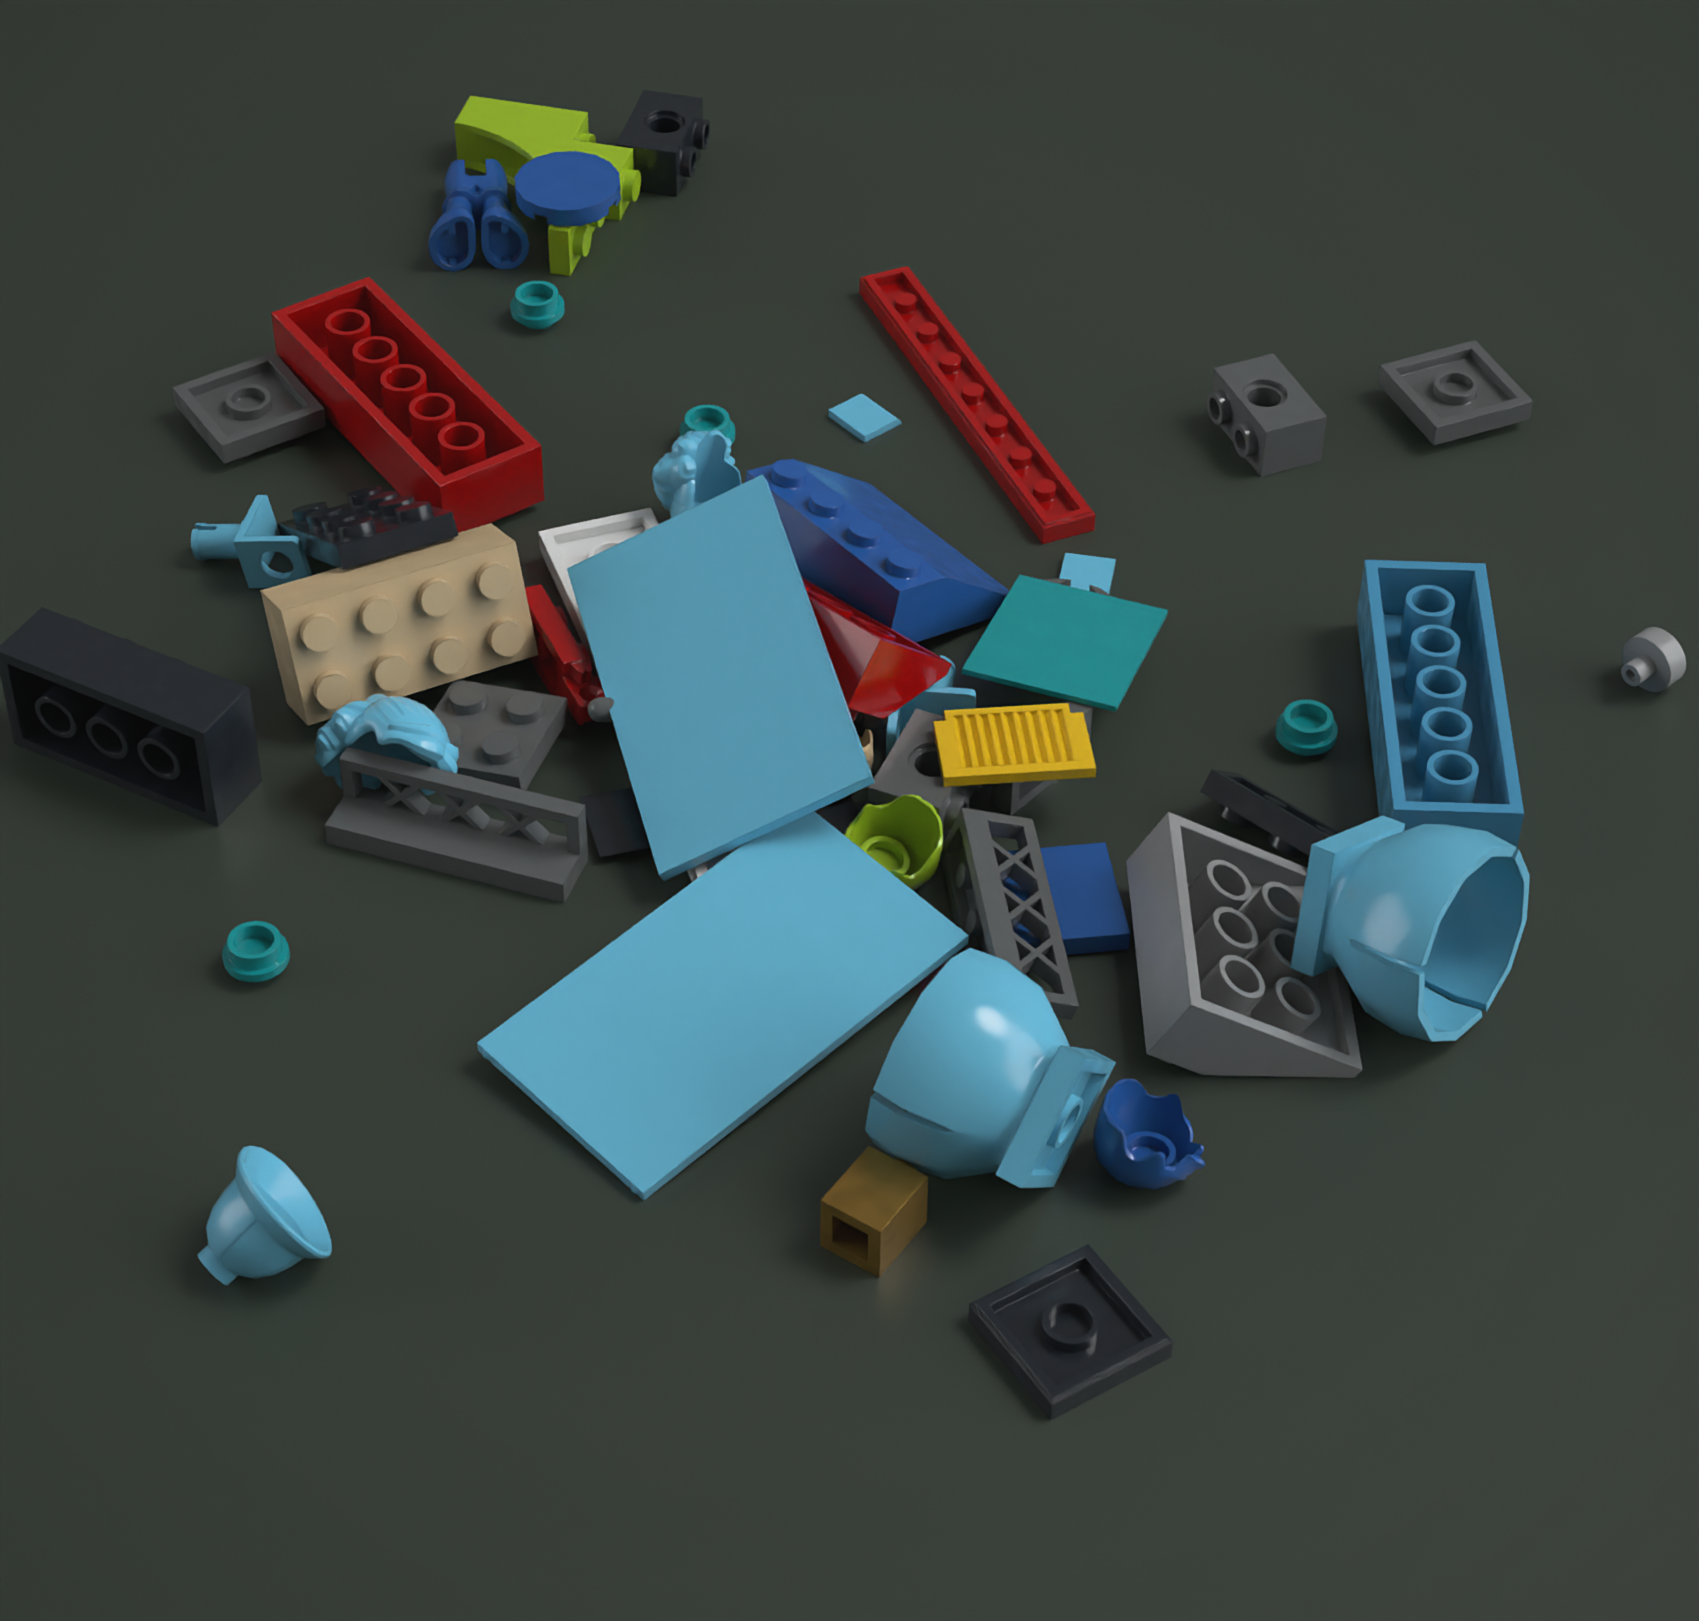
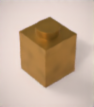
(874, 1211)

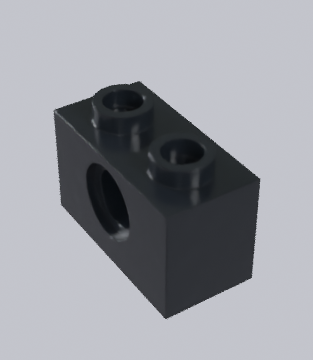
(665, 139)

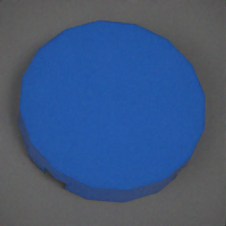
(567, 188)

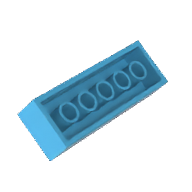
(1437, 697)

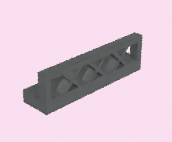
(459, 836)
(989, 911)

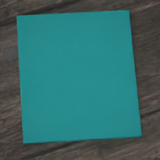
(1066, 642)

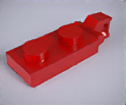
(560, 660)

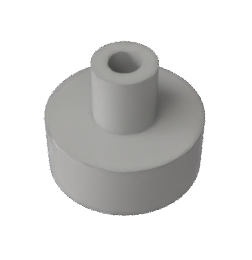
(1652, 660)

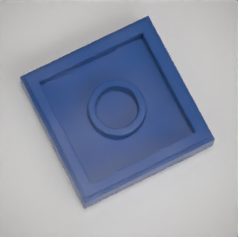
(1083, 899)

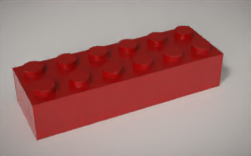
(409, 405)

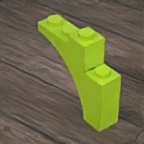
(524, 131)

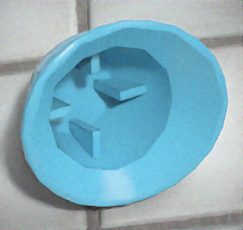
(263, 1221)

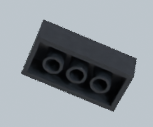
(130, 715)

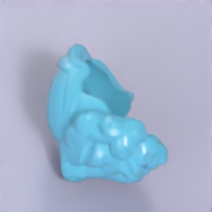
(695, 471)
(388, 728)

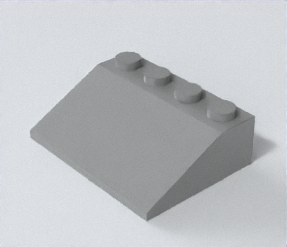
(1217, 956)

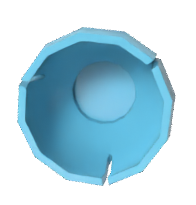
(1414, 913)
(984, 1079)

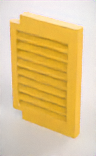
(1013, 745)

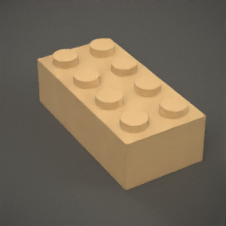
(400, 622)

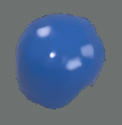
(1144, 1137)

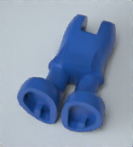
(475, 205)

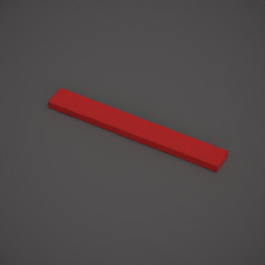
(977, 406)

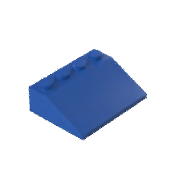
(877, 553)

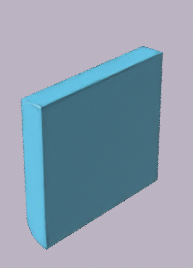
(863, 417)
(1088, 571)

